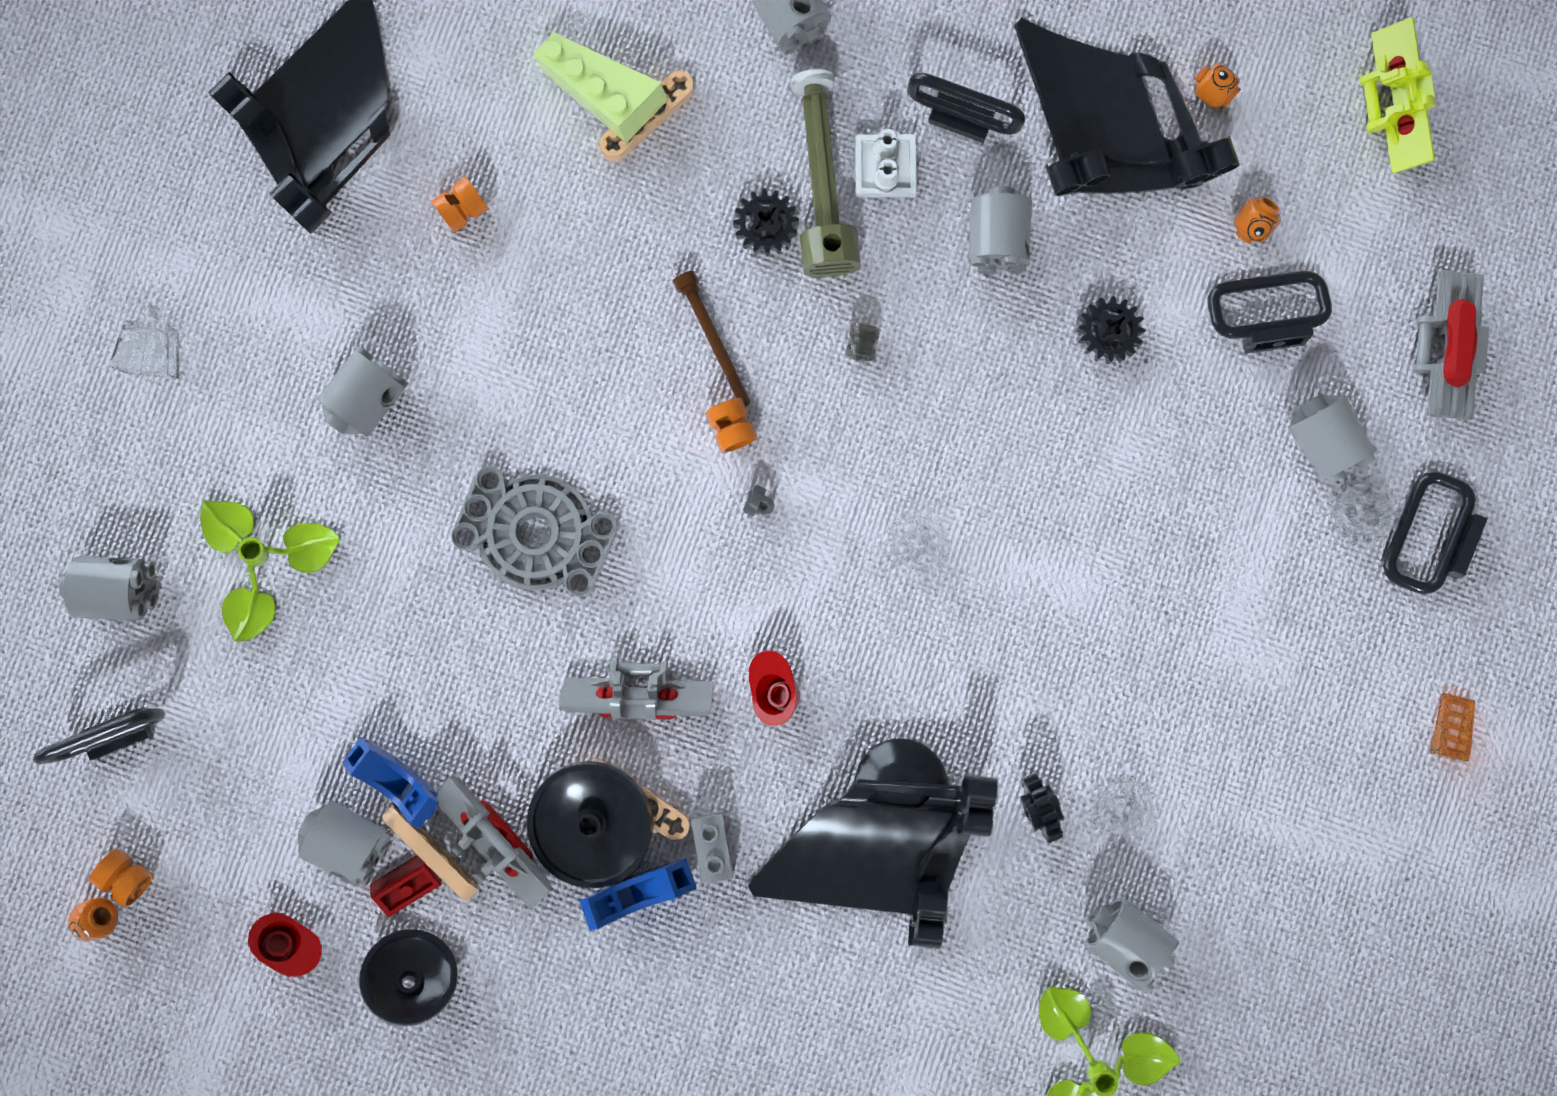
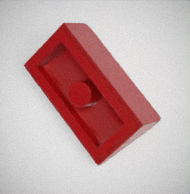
(403, 885)

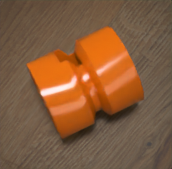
(460, 205)
(734, 435)
(121, 878)

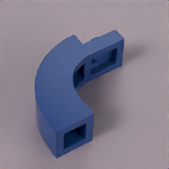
(393, 779)
(637, 892)

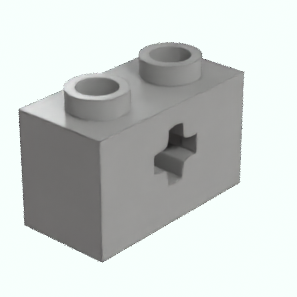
(712, 847)

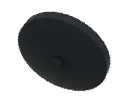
(590, 824)

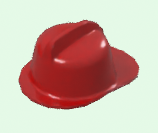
(773, 688)
(284, 945)

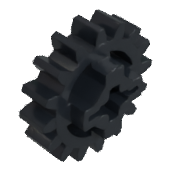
(757, 213)
(1119, 339)
(1042, 808)

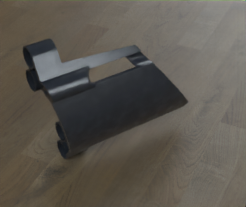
(316, 111)
(1107, 123)
(883, 852)

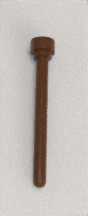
(688, 286)

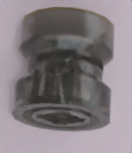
(862, 342)

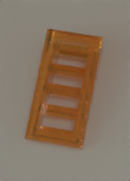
(1464, 739)

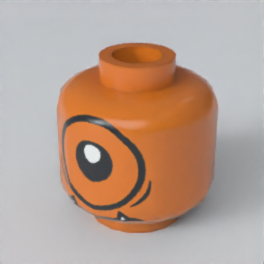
(1217, 86)
(1257, 219)
(93, 919)

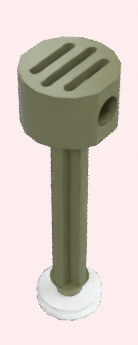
(829, 247)

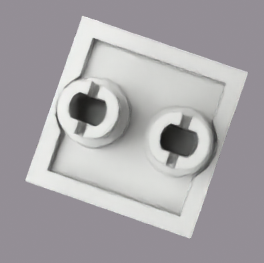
(885, 165)

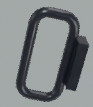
(961, 116)
(1271, 334)
(1459, 546)
(104, 737)

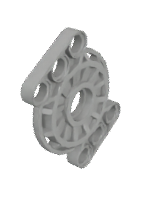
(503, 526)

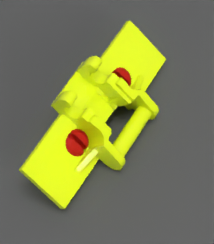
(1412, 92)

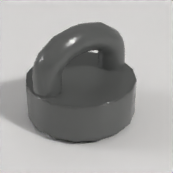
(755, 498)

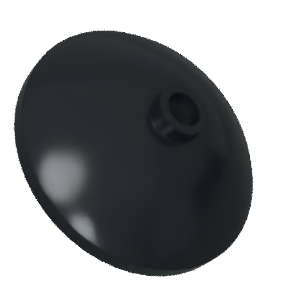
(901, 761)
(403, 957)

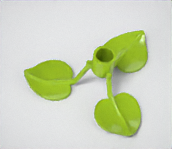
(225, 527)
(1144, 1058)

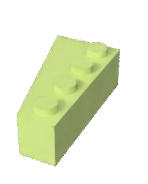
(601, 85)

